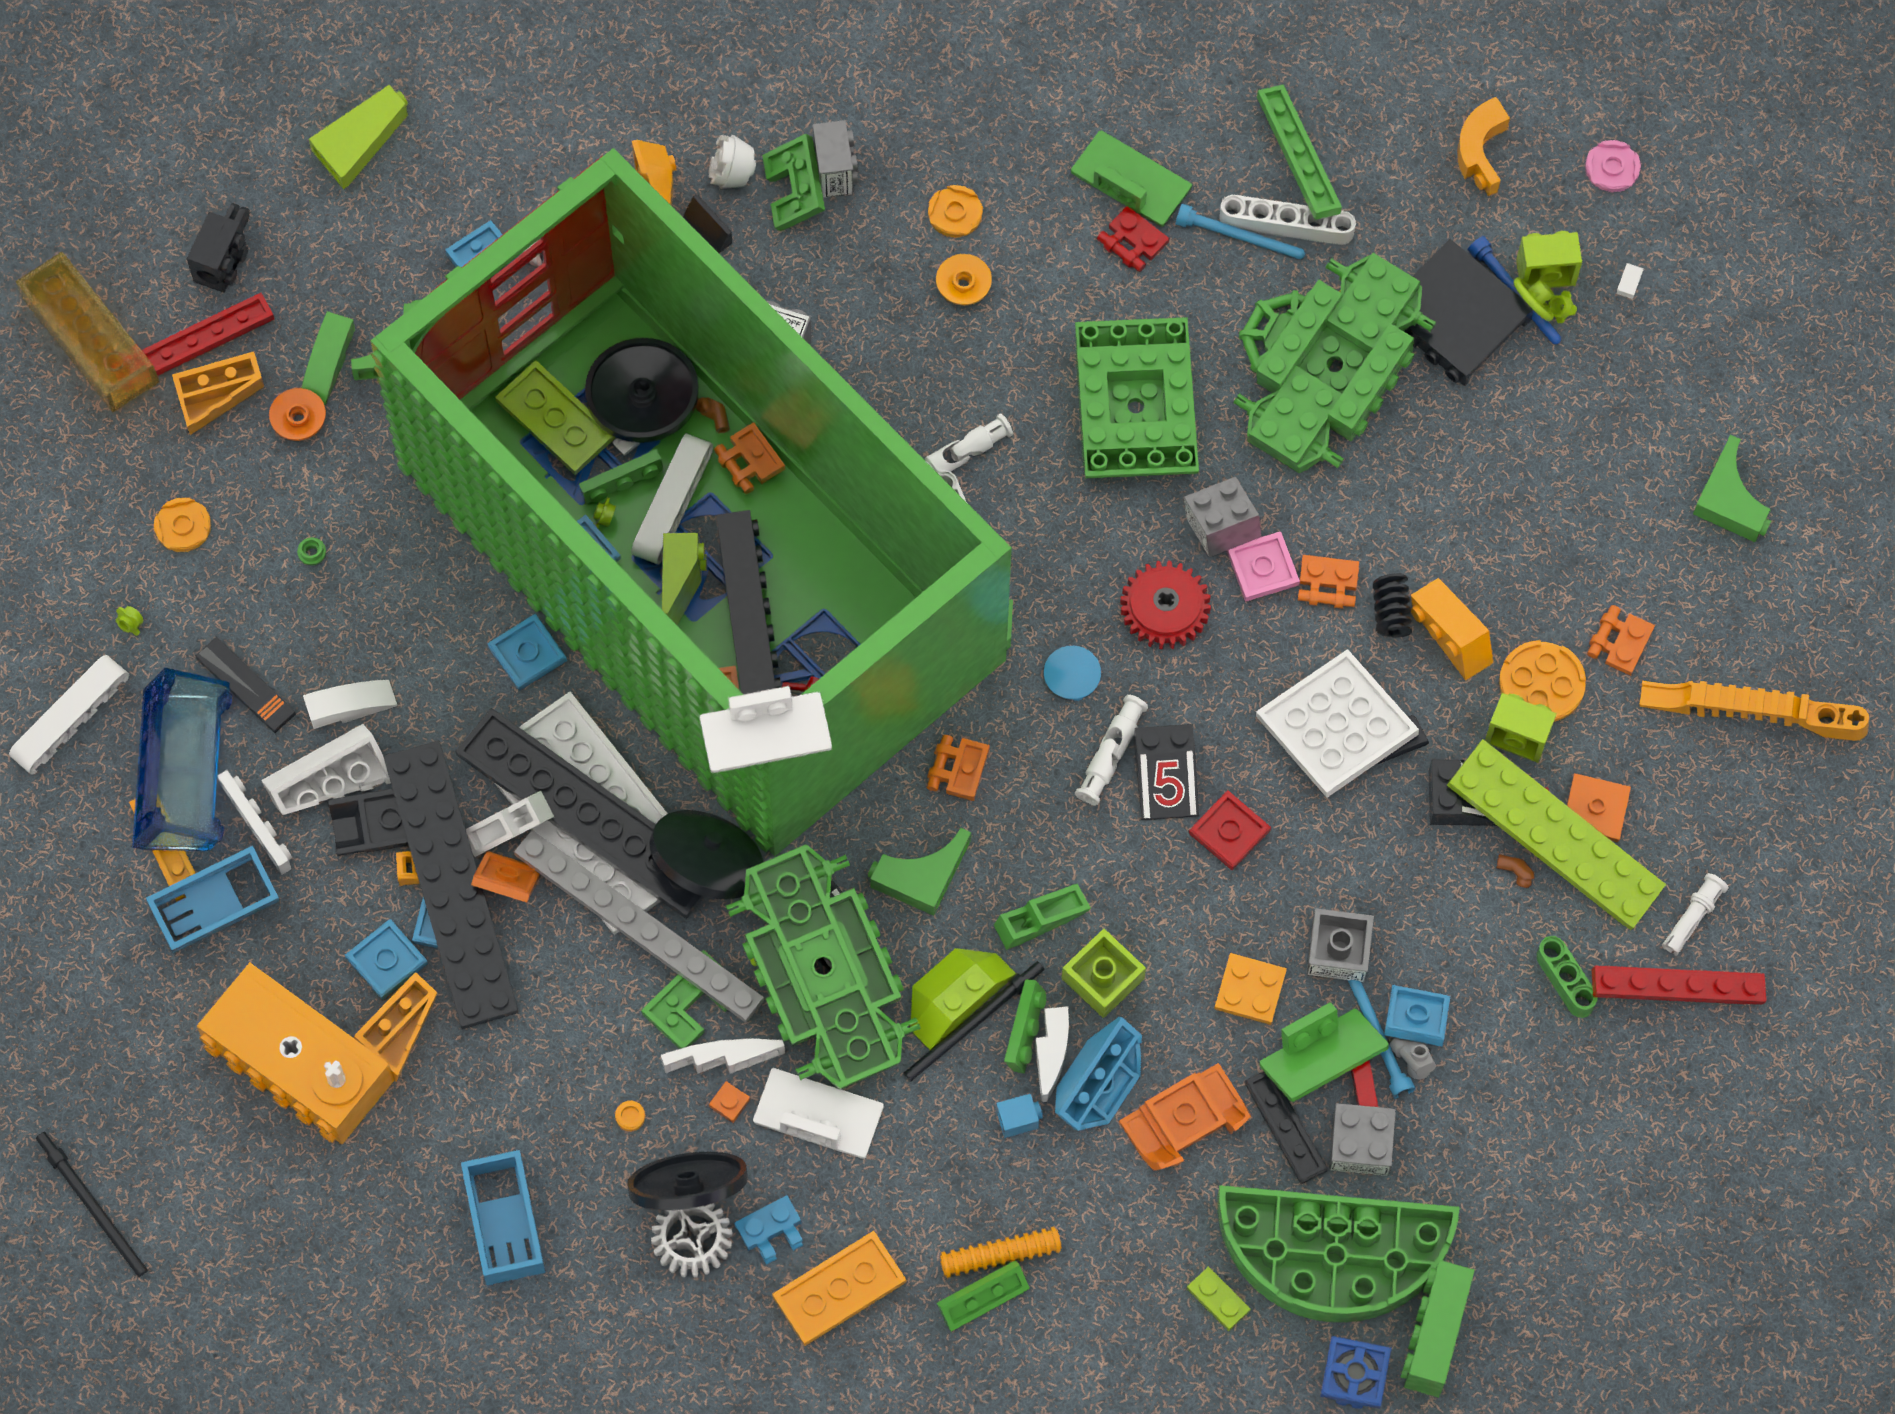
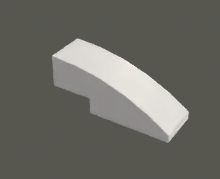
(349, 702)
(508, 823)
(1052, 1049)

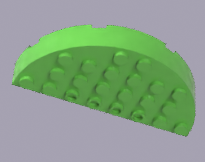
(1331, 1252)

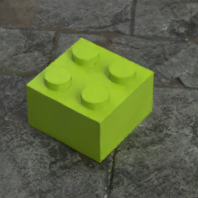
(1550, 258)
(1520, 727)
(1103, 973)

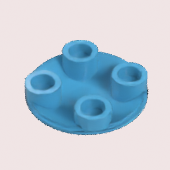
(1072, 672)

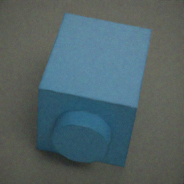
(1018, 1115)

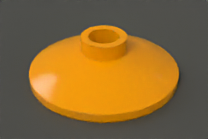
(966, 268)

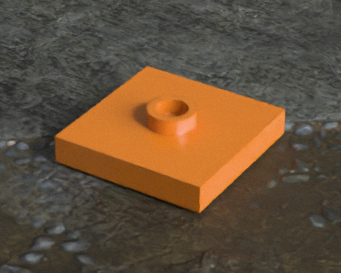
(1600, 804)
(505, 876)

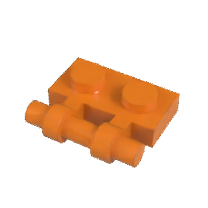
(756, 452)
(1331, 574)
(1629, 643)
(966, 771)

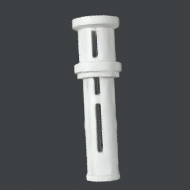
(1701, 904)

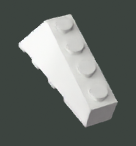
(329, 772)

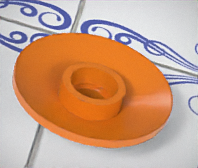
(296, 402)

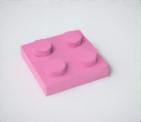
(1263, 566)

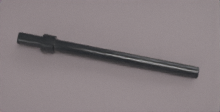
(1015, 986)
(58, 1160)

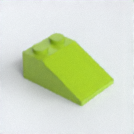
(682, 572)

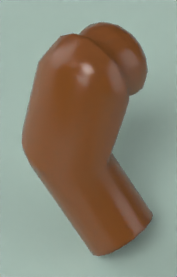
(714, 411)
(1519, 867)

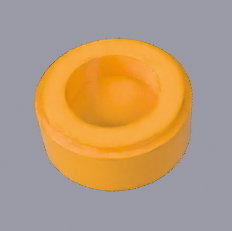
(630, 1115)

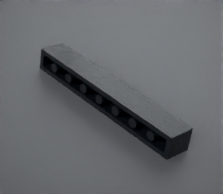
(747, 603)

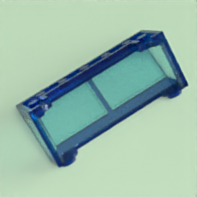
(179, 762)

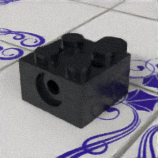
(219, 248)

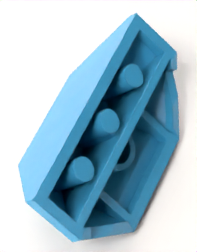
(1100, 1076)

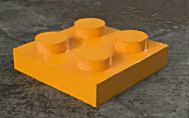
(1250, 988)

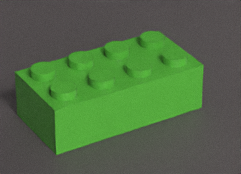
(1439, 1327)

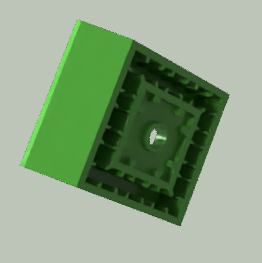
(1141, 364)

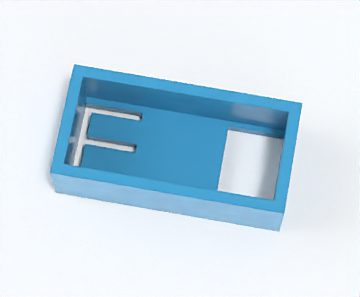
(211, 900)
(503, 1222)

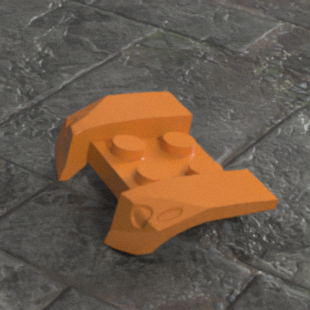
(1184, 1117)

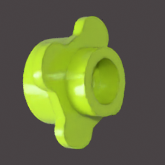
(1556, 305)
(604, 513)
(129, 620)

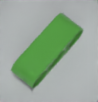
(1566, 964)

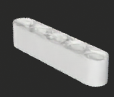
(1276, 210)
(672, 497)
(67, 713)

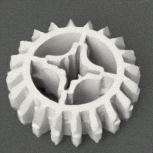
(704, 1230)

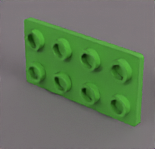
(1131, 178)
(1321, 1050)

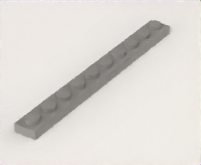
(639, 926)

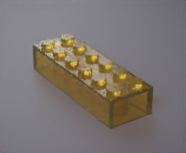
(87, 331)

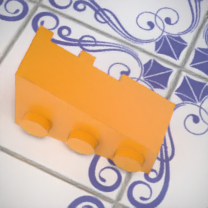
(216, 388)
(1453, 628)
(398, 1023)

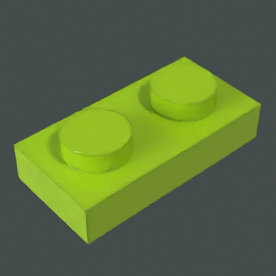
(1218, 1298)

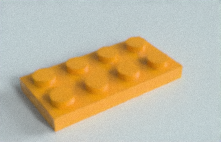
(839, 1288)

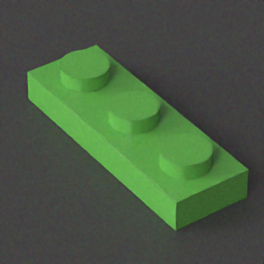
(621, 477)
(1025, 1026)
(983, 1295)

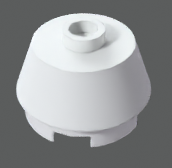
(732, 163)

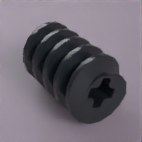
(1390, 605)

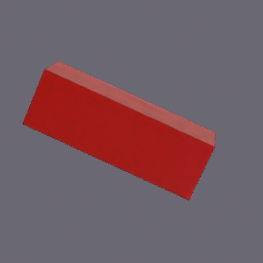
(1364, 1085)

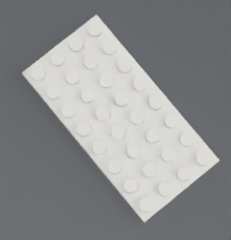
(578, 740)

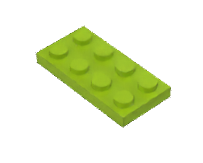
(554, 417)

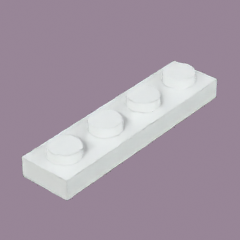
(249, 811)

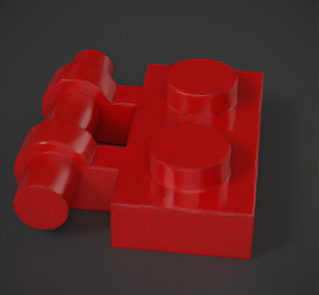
(1138, 233)

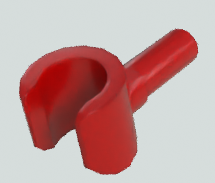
(800, 687)

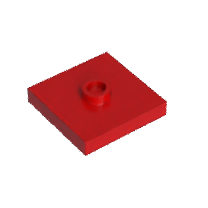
(1229, 830)

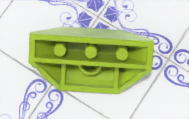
(955, 992)

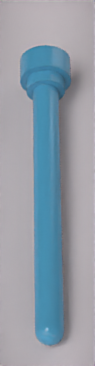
(1189, 217)
(1398, 1080)

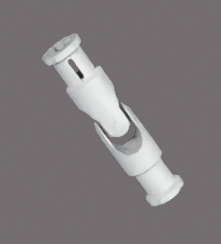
(973, 444)
(1105, 760)

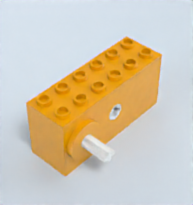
(294, 1054)

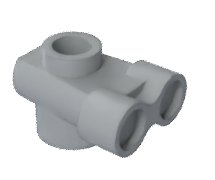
(1416, 1055)

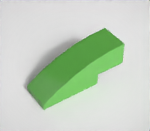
(328, 355)
(1041, 916)

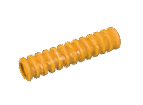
(1000, 1252)

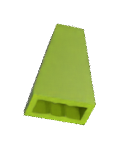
(359, 134)

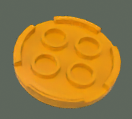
(1544, 676)

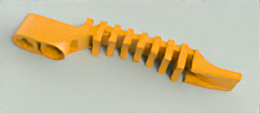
(1797, 710)

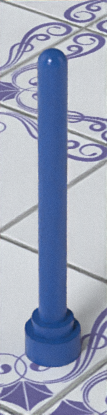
(1482, 250)

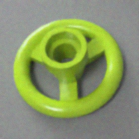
(1536, 296)

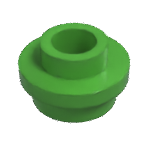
(307, 544)

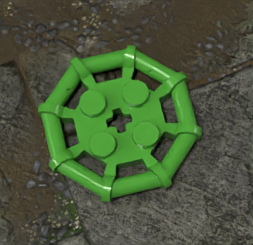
(1274, 327)

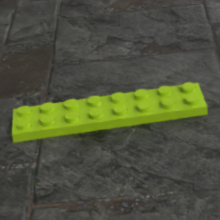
(1556, 834)

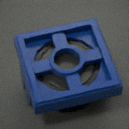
(1353, 1374)

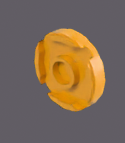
(960, 217)
(182, 525)

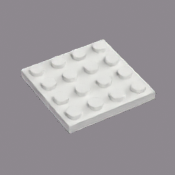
(1337, 723)

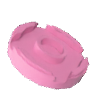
(1613, 174)

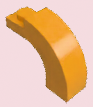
(1480, 126)

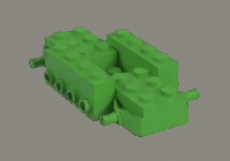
(1361, 330)
(836, 1007)

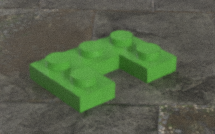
(800, 163)
(668, 1012)

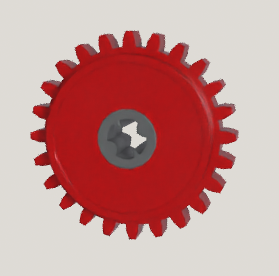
(1165, 623)

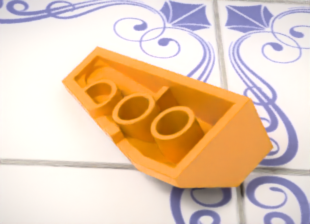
(655, 167)

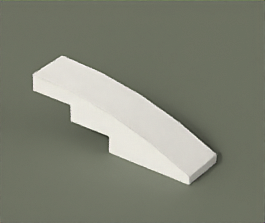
(735, 1053)

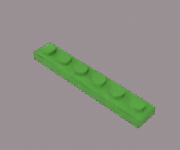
(1299, 152)

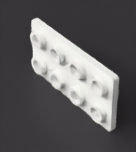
(765, 729)
(818, 1113)

